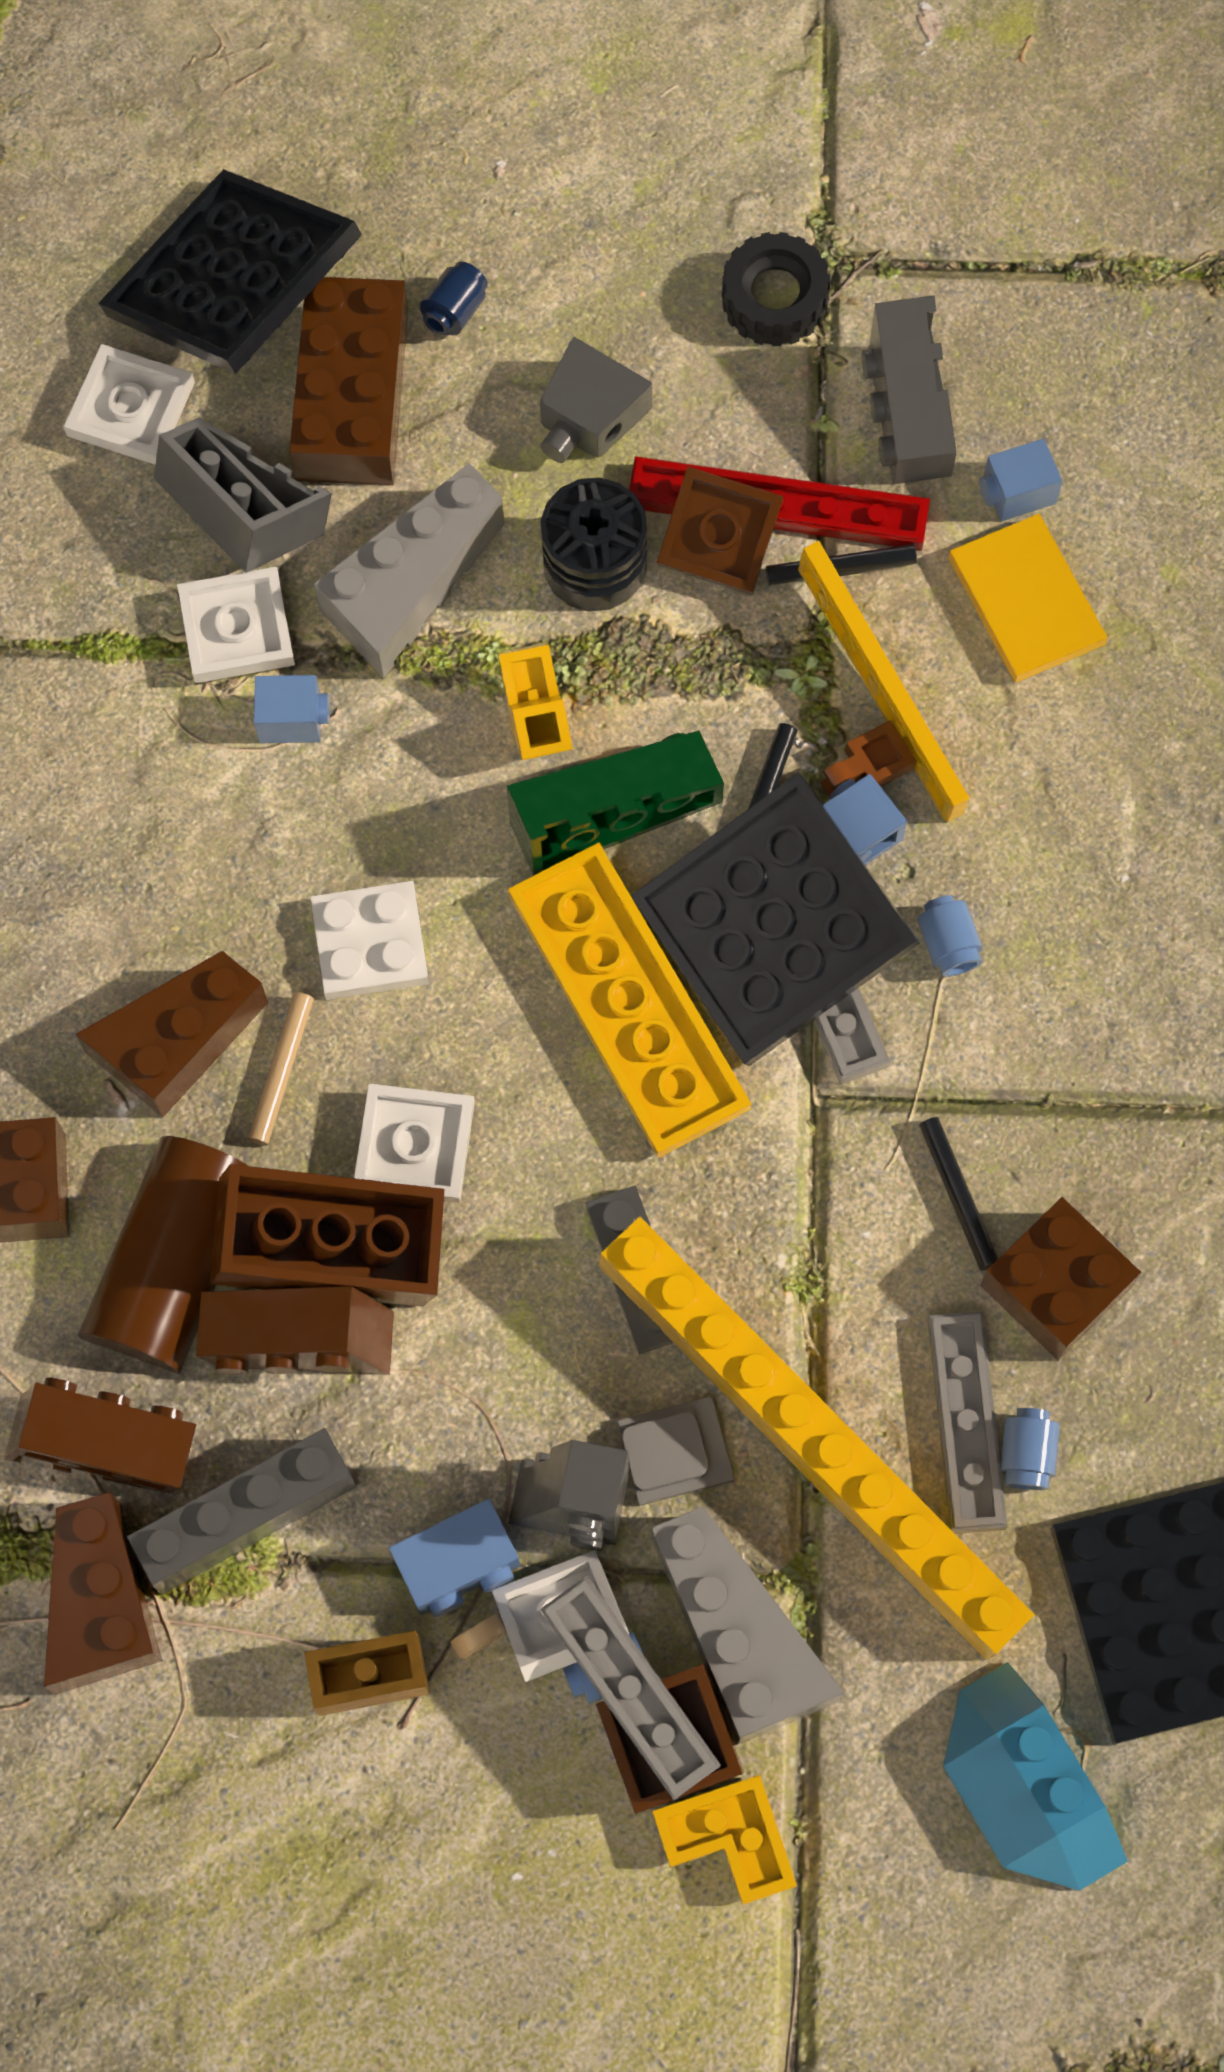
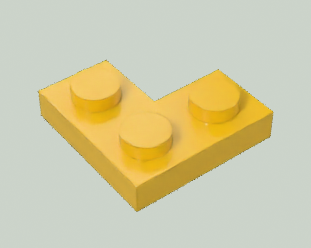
(733, 1821)

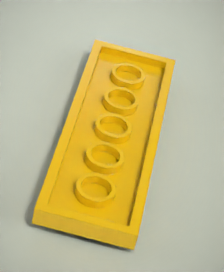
(629, 1000)

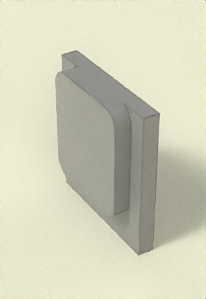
(675, 1451)

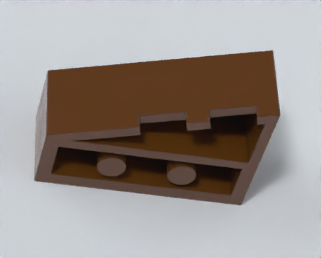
(176, 1030)
(295, 1331)
(101, 1436)
(96, 1599)

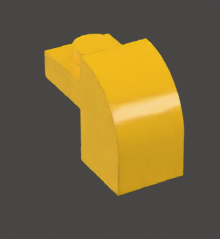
(534, 702)

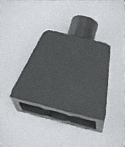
(590, 402)

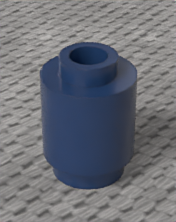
(453, 299)

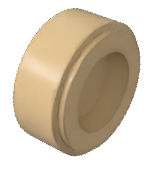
(479, 1637)

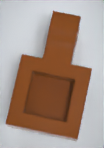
(874, 753)

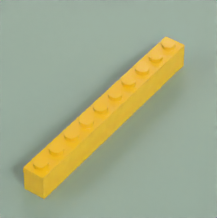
(815, 1439)

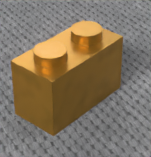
(366, 1673)

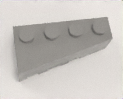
(409, 567)
(744, 1638)

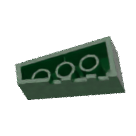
(612, 798)

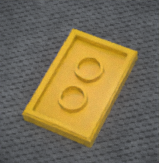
(1027, 598)

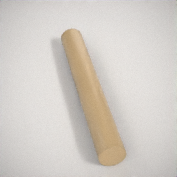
(280, 1069)

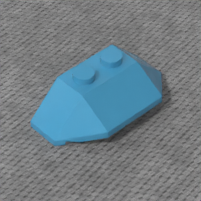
(1028, 1785)

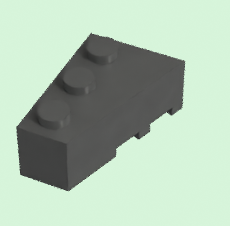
(909, 391)
(236, 497)
(573, 1493)

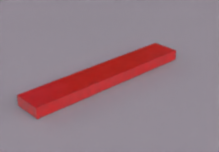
(806, 505)

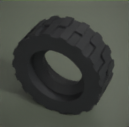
(775, 253)

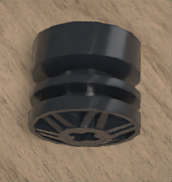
(600, 568)

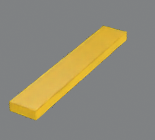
(882, 681)

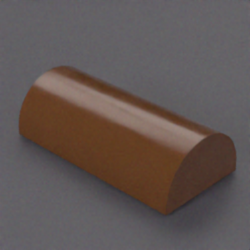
(161, 1258)

